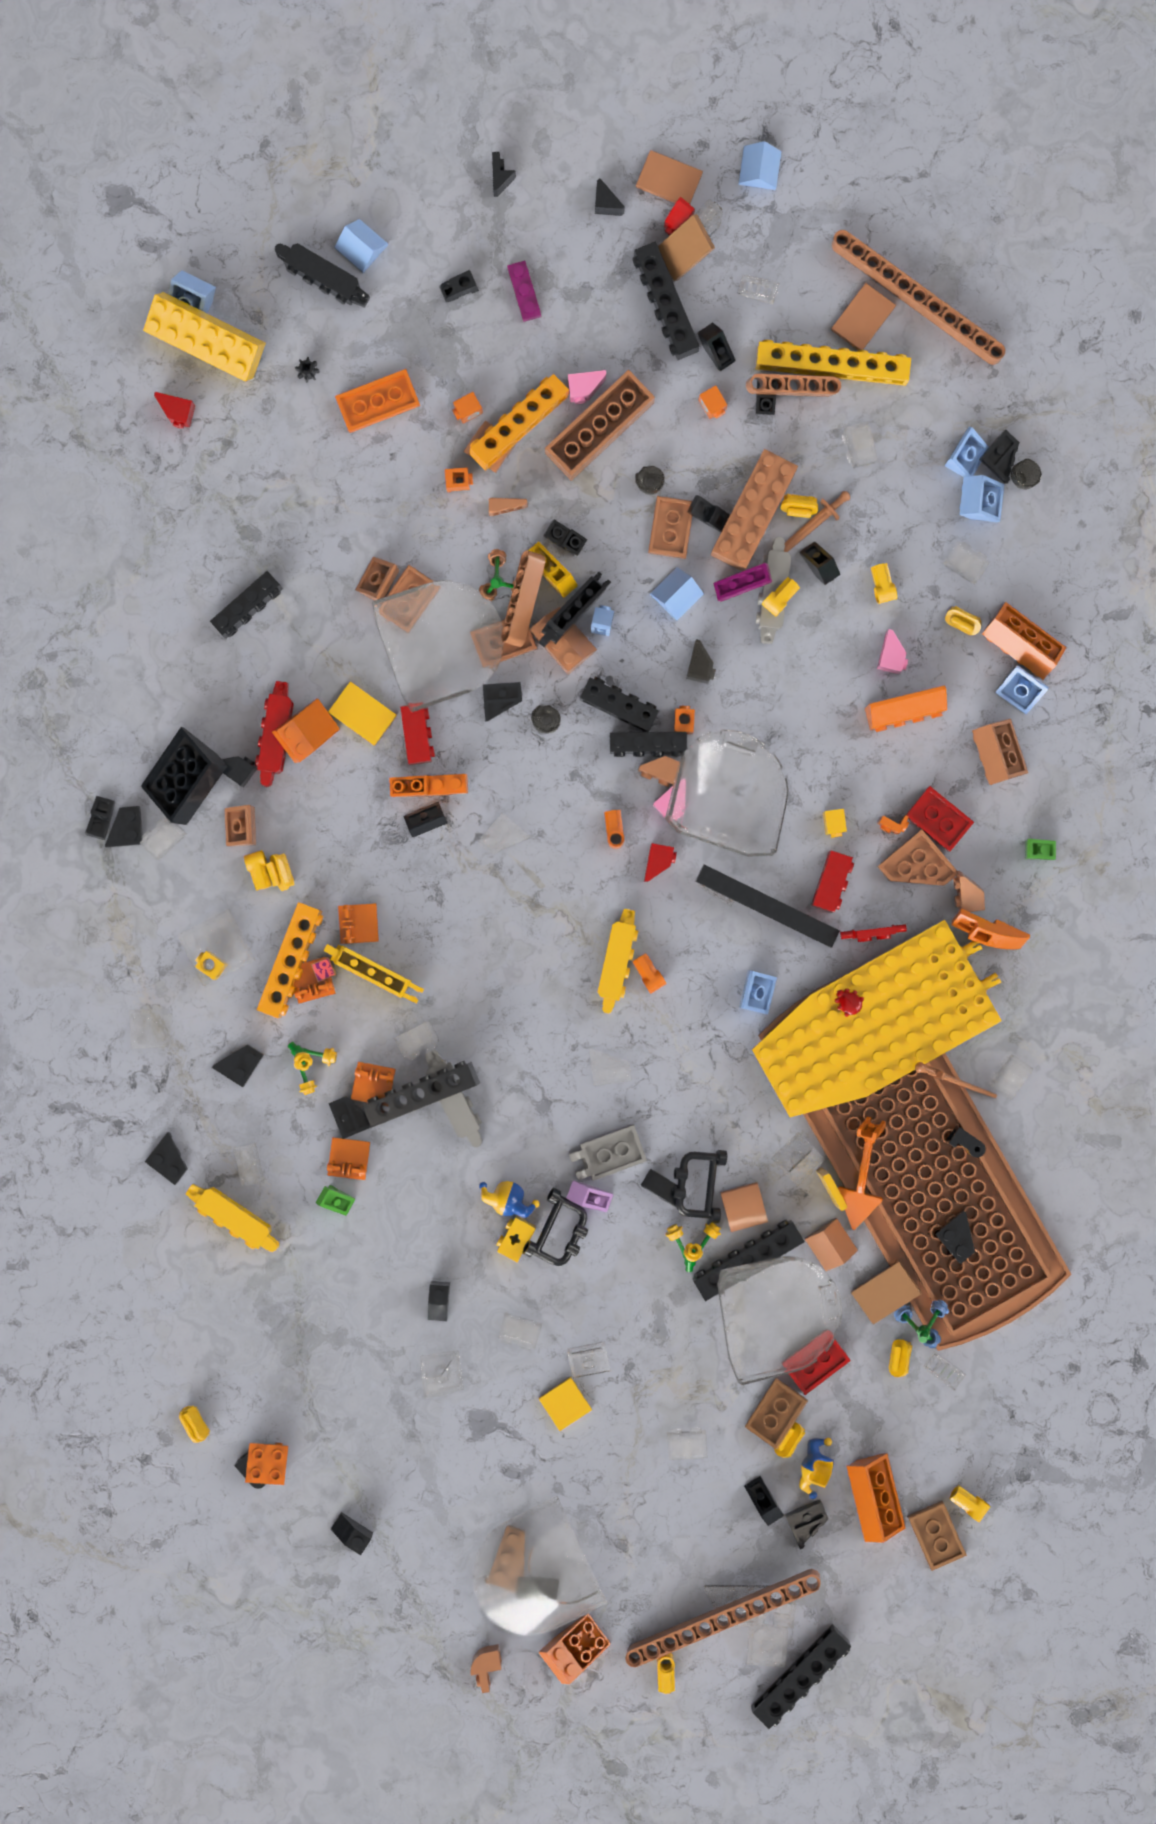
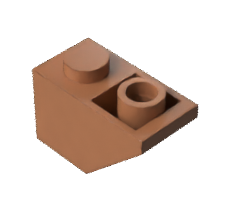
(662, 769)
(969, 894)

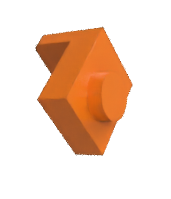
(888, 825)

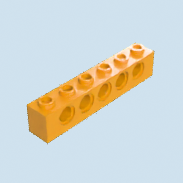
(487, 457)
(267, 1003)

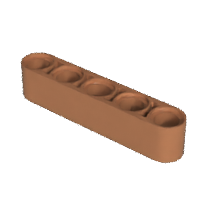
(802, 385)
(523, 598)

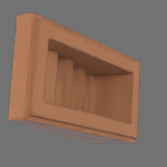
(505, 505)

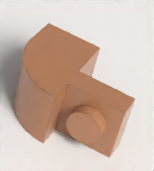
(484, 1661)

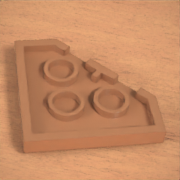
(918, 863)

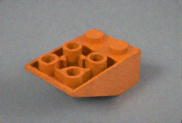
(574, 1649)

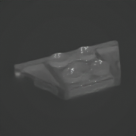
(724, 1594)

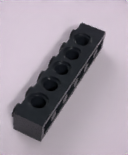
(651, 255)
(377, 1115)
(792, 1240)
(802, 1666)

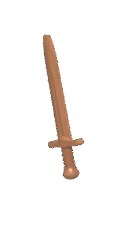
(817, 520)
(938, 1074)

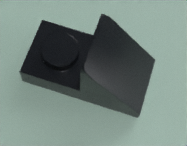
(501, 177)

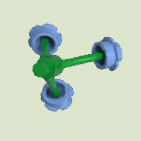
(926, 1335)

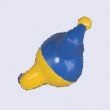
(507, 1199)
(815, 1467)

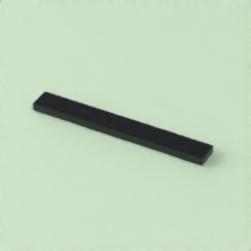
(767, 906)

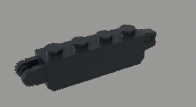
(322, 273)
(573, 609)

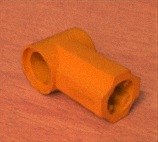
(614, 827)
(651, 977)

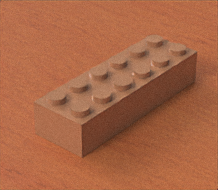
(599, 425)
(754, 510)

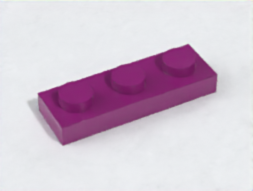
(524, 291)
(742, 582)

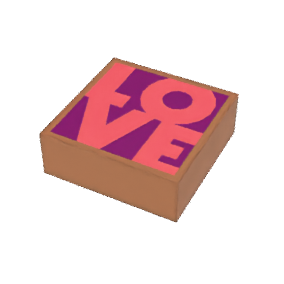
(323, 969)

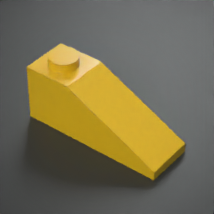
(555, 572)

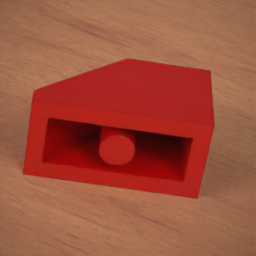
(678, 215)
(177, 409)
(659, 860)

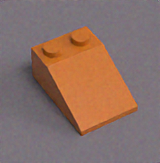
(306, 731)

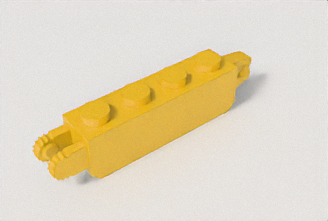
(616, 960)
(372, 971)
(233, 1216)

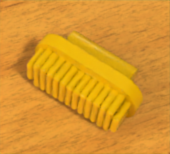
(799, 505)
(963, 621)
(280, 872)
(900, 1358)
(194, 1424)
(790, 1442)

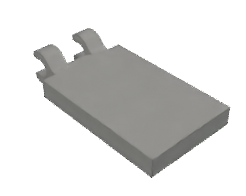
(609, 1153)

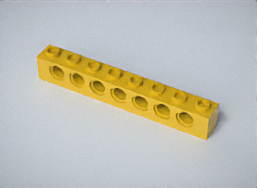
(842, 370)

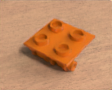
(358, 923)
(308, 987)
(372, 1081)
(348, 1158)
(266, 1463)

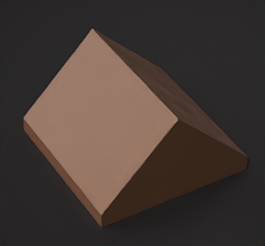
(377, 579)
(240, 825)
(831, 1245)

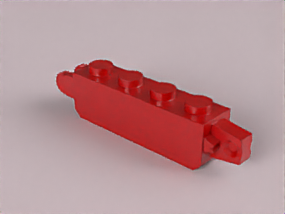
(272, 754)

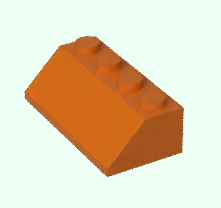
(1024, 641)
(907, 708)
(876, 1498)

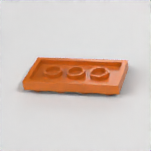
(377, 401)

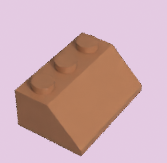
(570, 649)
(999, 751)

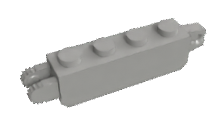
(779, 569)
(456, 1106)

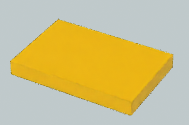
(362, 713)
(832, 1189)

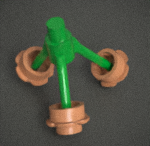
(489, 591)

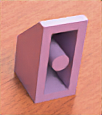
(589, 1196)

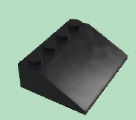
(183, 777)

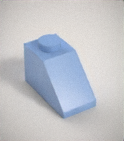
(602, 620)

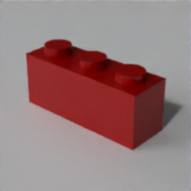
(417, 736)
(832, 881)

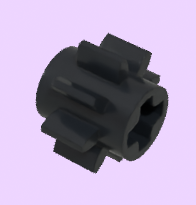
(310, 365)

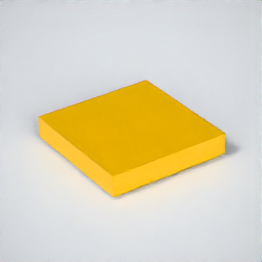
(565, 1403)

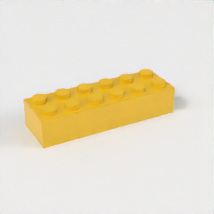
(204, 336)

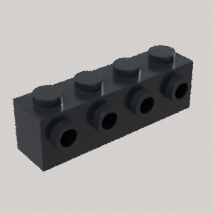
(246, 605)
(621, 706)
(648, 743)

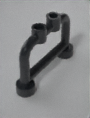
(681, 1174)
(579, 1231)

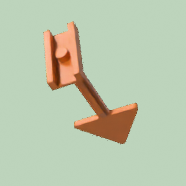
(859, 1203)

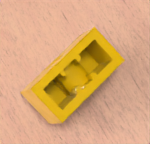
(514, 1249)

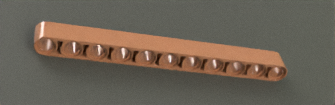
(914, 288)
(728, 1610)

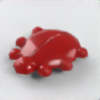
(849, 1002)

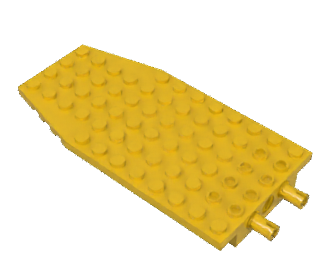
(914, 1009)

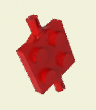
(880, 933)

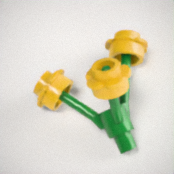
(303, 1060)
(692, 1251)

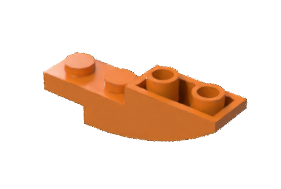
(428, 785)
(990, 934)

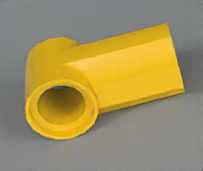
(884, 588)
(778, 599)
(256, 865)
(973, 1506)
(665, 1674)

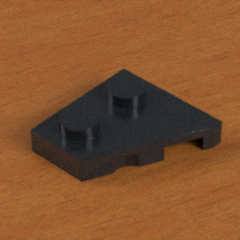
(1001, 455)
(500, 698)
(126, 828)
(239, 1065)
(348, 1117)
(167, 1160)
(957, 1237)
(806, 1521)

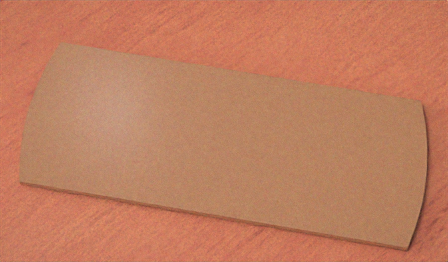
(926, 1186)

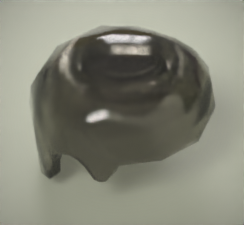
(1026, 474)
(650, 480)
(545, 719)

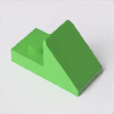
(1040, 849)
(335, 1200)

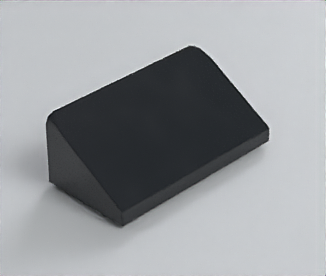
(425, 819)

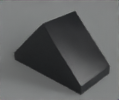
(606, 202)

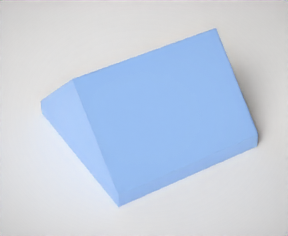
(760, 166)
(360, 244)
(967, 453)
(677, 593)
(1021, 689)
(757, 992)

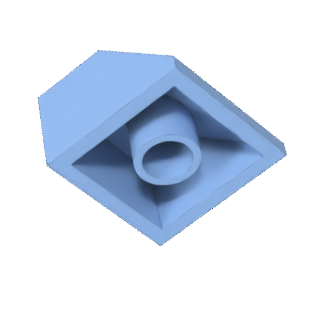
(192, 291)
(981, 498)

